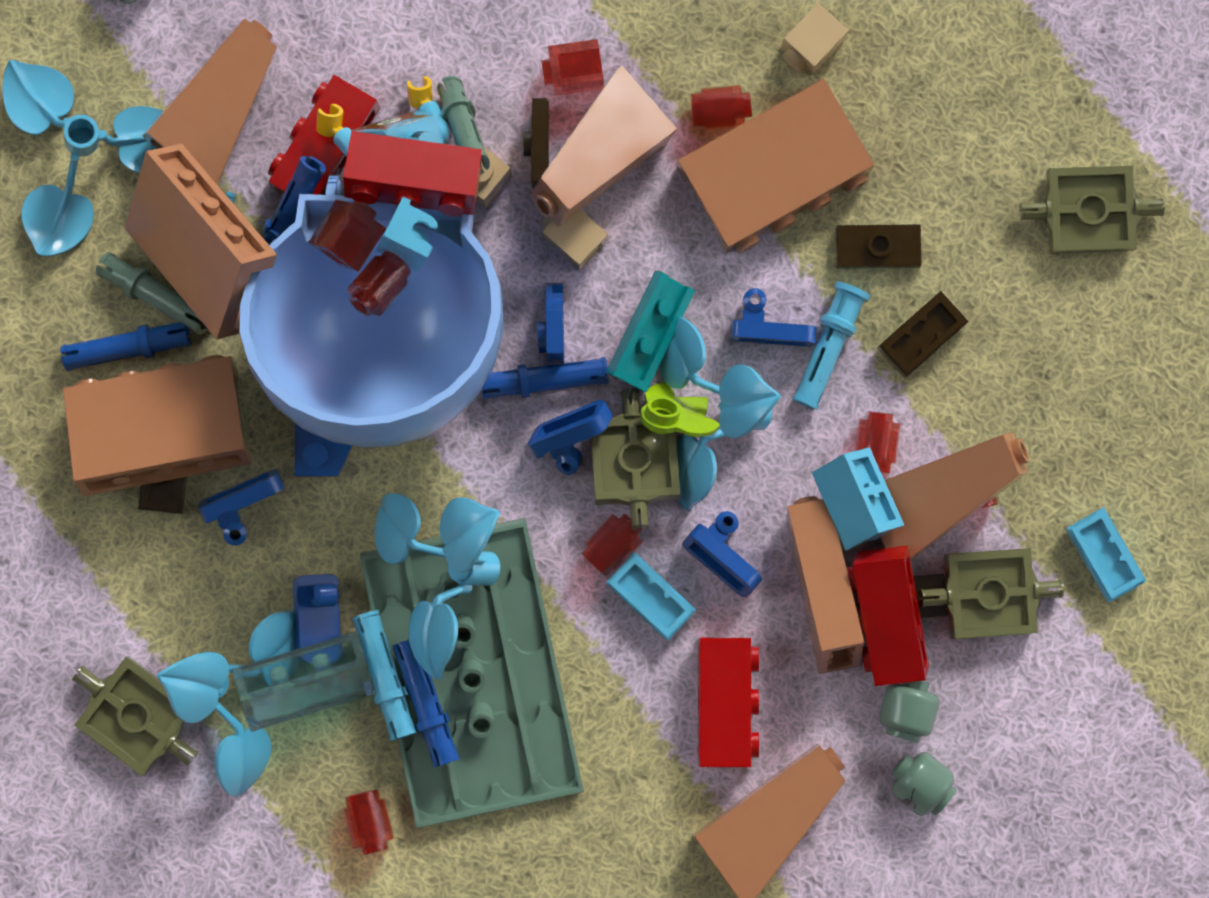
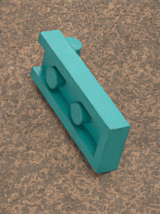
(650, 331)

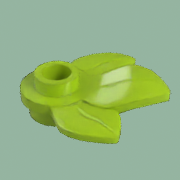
(670, 413)

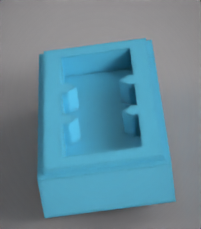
(1105, 554)
(651, 596)

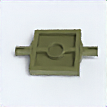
(1091, 209)
(634, 463)
(991, 593)
(132, 716)

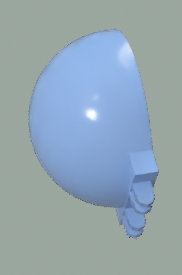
(372, 375)

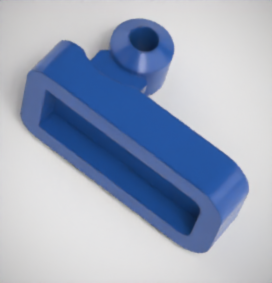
(754, 329)
(564, 431)
(225, 504)
(709, 548)
(315, 609)

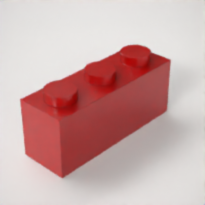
(358, 111)
(422, 171)
(889, 616)
(727, 702)

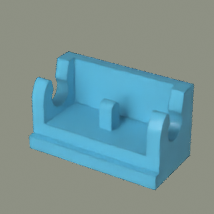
(406, 239)
(857, 498)

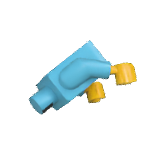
(422, 125)

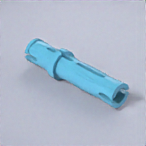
(381, 666)

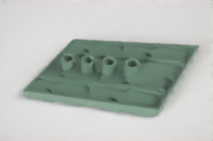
(496, 687)

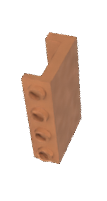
(776, 167)
(196, 237)
(155, 425)

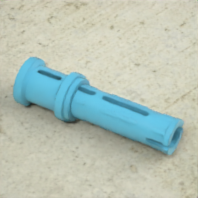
(837, 326)

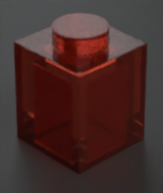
(573, 67)
(348, 234)

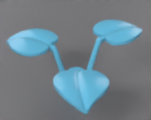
(34, 100)
(744, 407)
(465, 532)
(202, 678)

